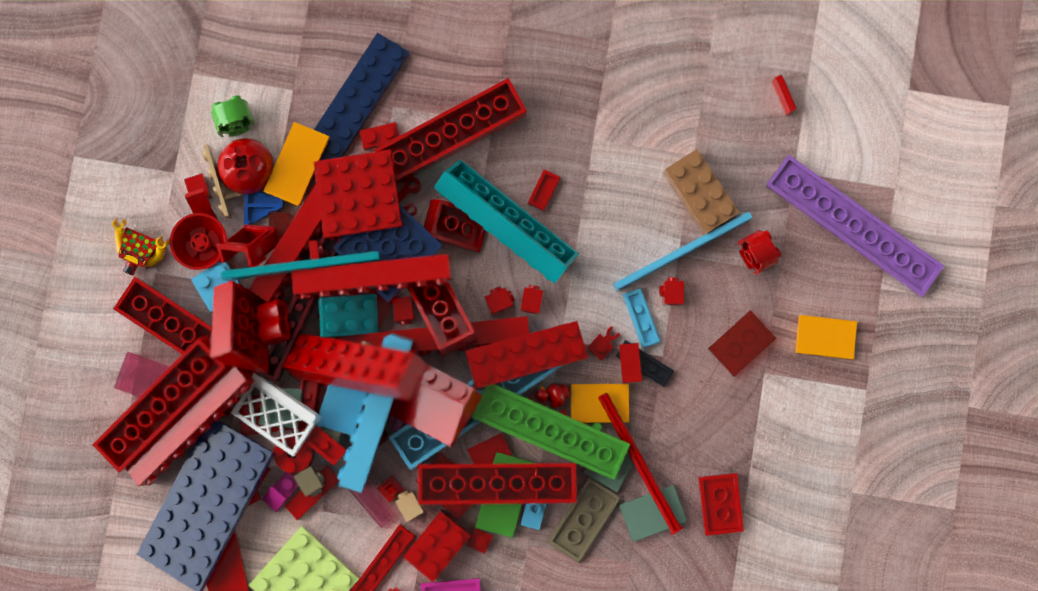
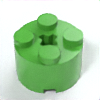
(232, 116)

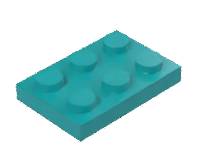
(348, 315)

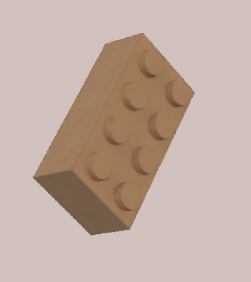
(700, 192)

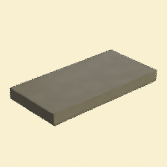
(583, 520)

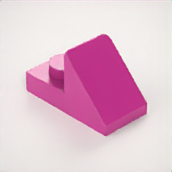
(280, 491)

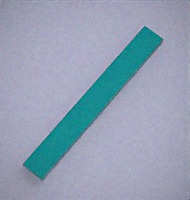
(285, 268)

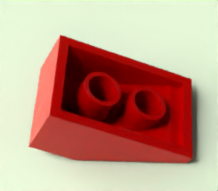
(453, 226)

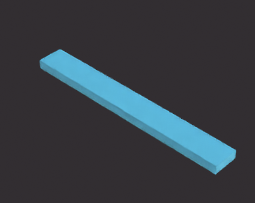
(682, 251)

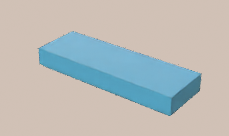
(641, 318)

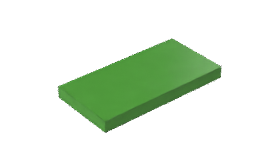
(500, 517)

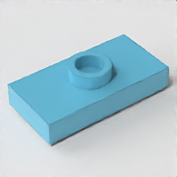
(533, 515)

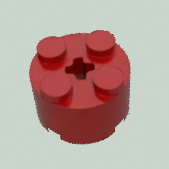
(759, 251)
(292, 464)

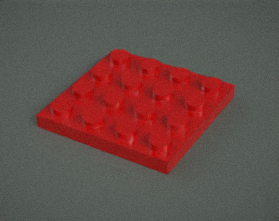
(357, 194)

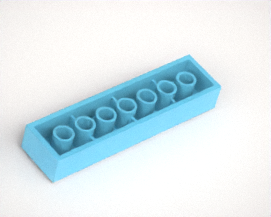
(370, 428)

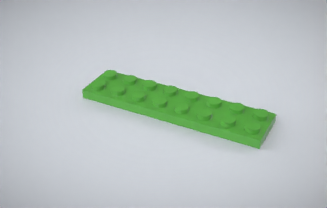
(551, 430)

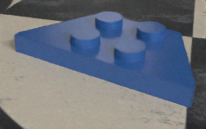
(259, 206)

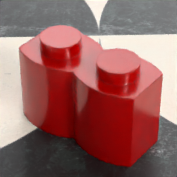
(273, 322)

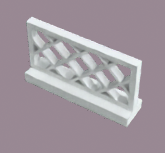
(281, 398)

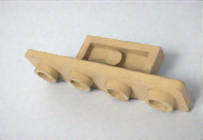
(220, 189)

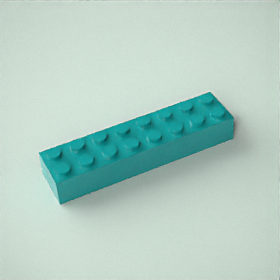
(506, 220)

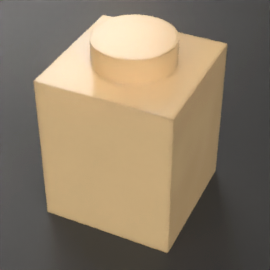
(409, 505)

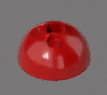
(252, 172)
(189, 236)

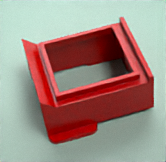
(251, 239)

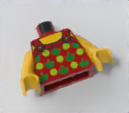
(137, 247)

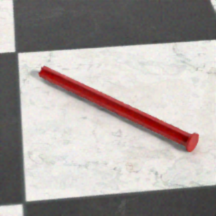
(640, 464)

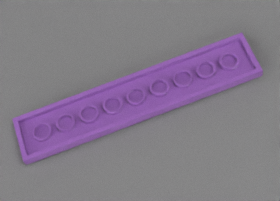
(855, 226)

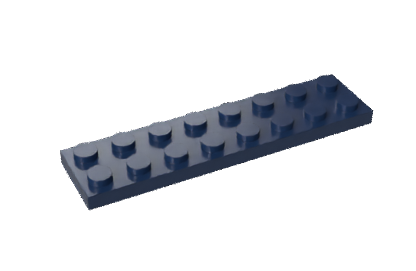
(360, 94)

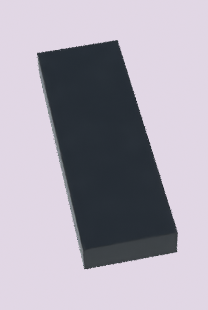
(652, 367)

